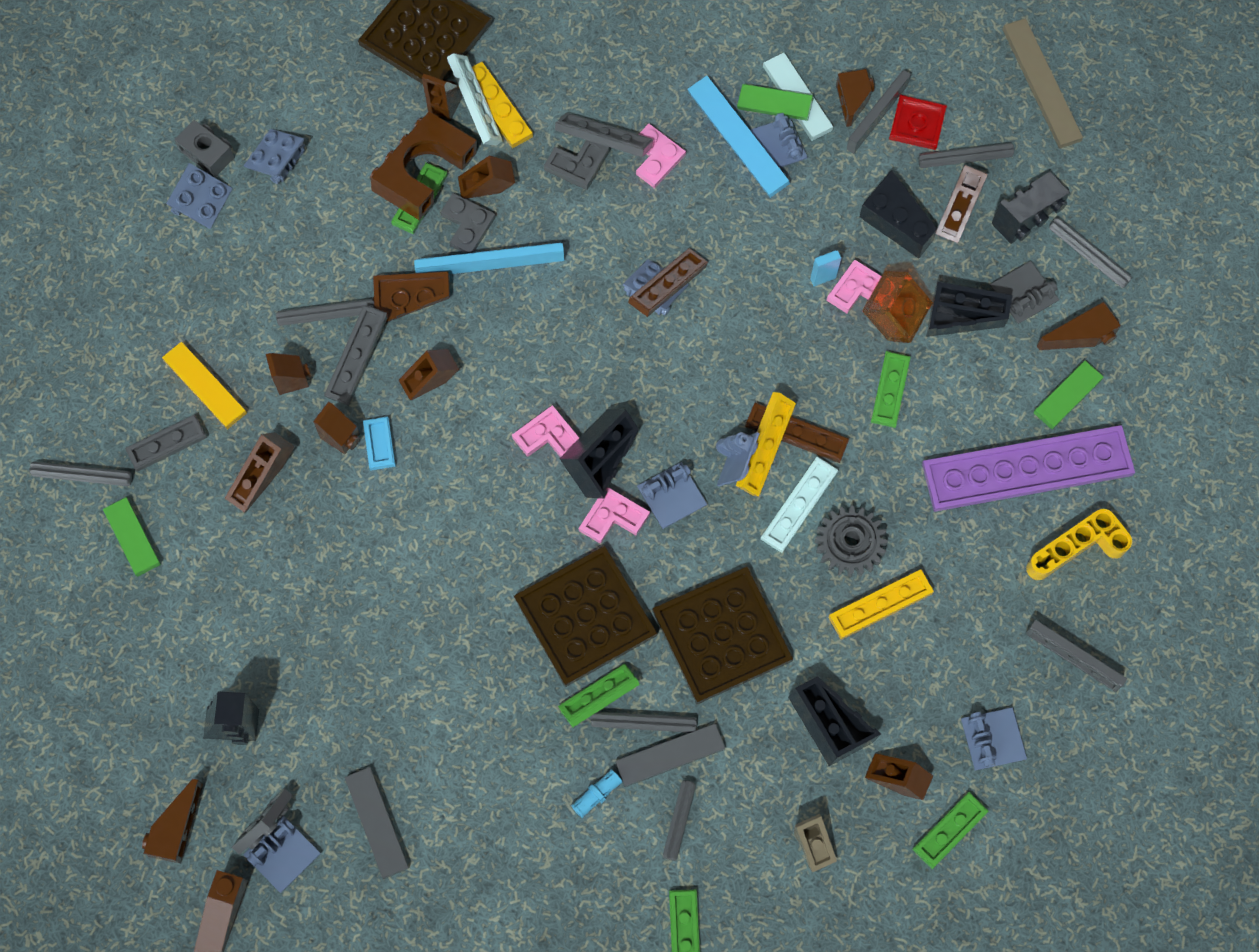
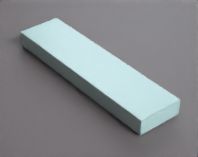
(787, 79)
(474, 99)
(799, 504)

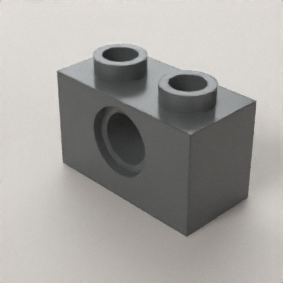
(196, 137)

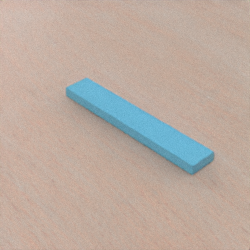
(738, 136)
(492, 259)

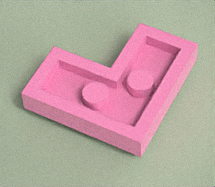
(661, 159)
(854, 283)
(545, 428)
(612, 510)

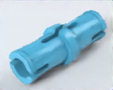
(596, 793)

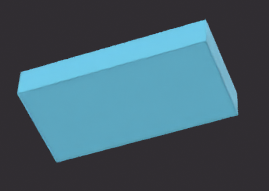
(825, 268)
(379, 443)

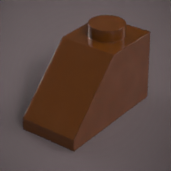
(854, 93)
(486, 178)
(288, 372)
(428, 373)
(336, 429)
(899, 776)

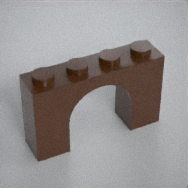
(429, 136)

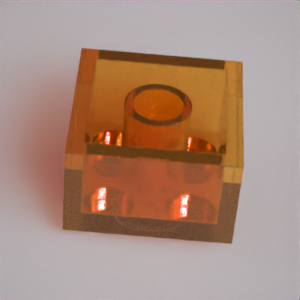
(897, 306)

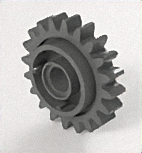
(847, 556)

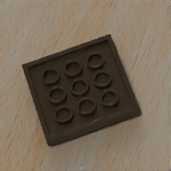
(423, 33)
(585, 616)
(722, 635)

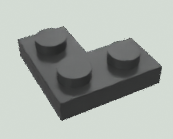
(577, 169)
(473, 223)
(264, 823)

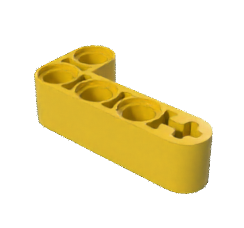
(1073, 547)

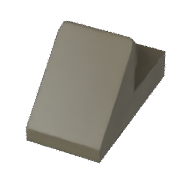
(815, 843)

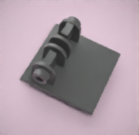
(1029, 291)

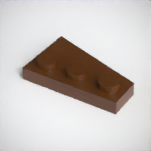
(408, 293)

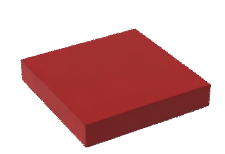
(917, 122)

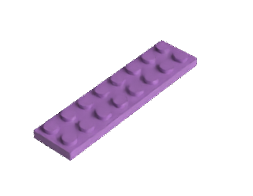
(1028, 468)

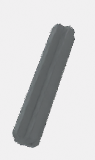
(679, 820)

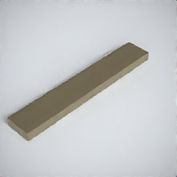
(1042, 83)

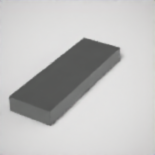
(165, 443)

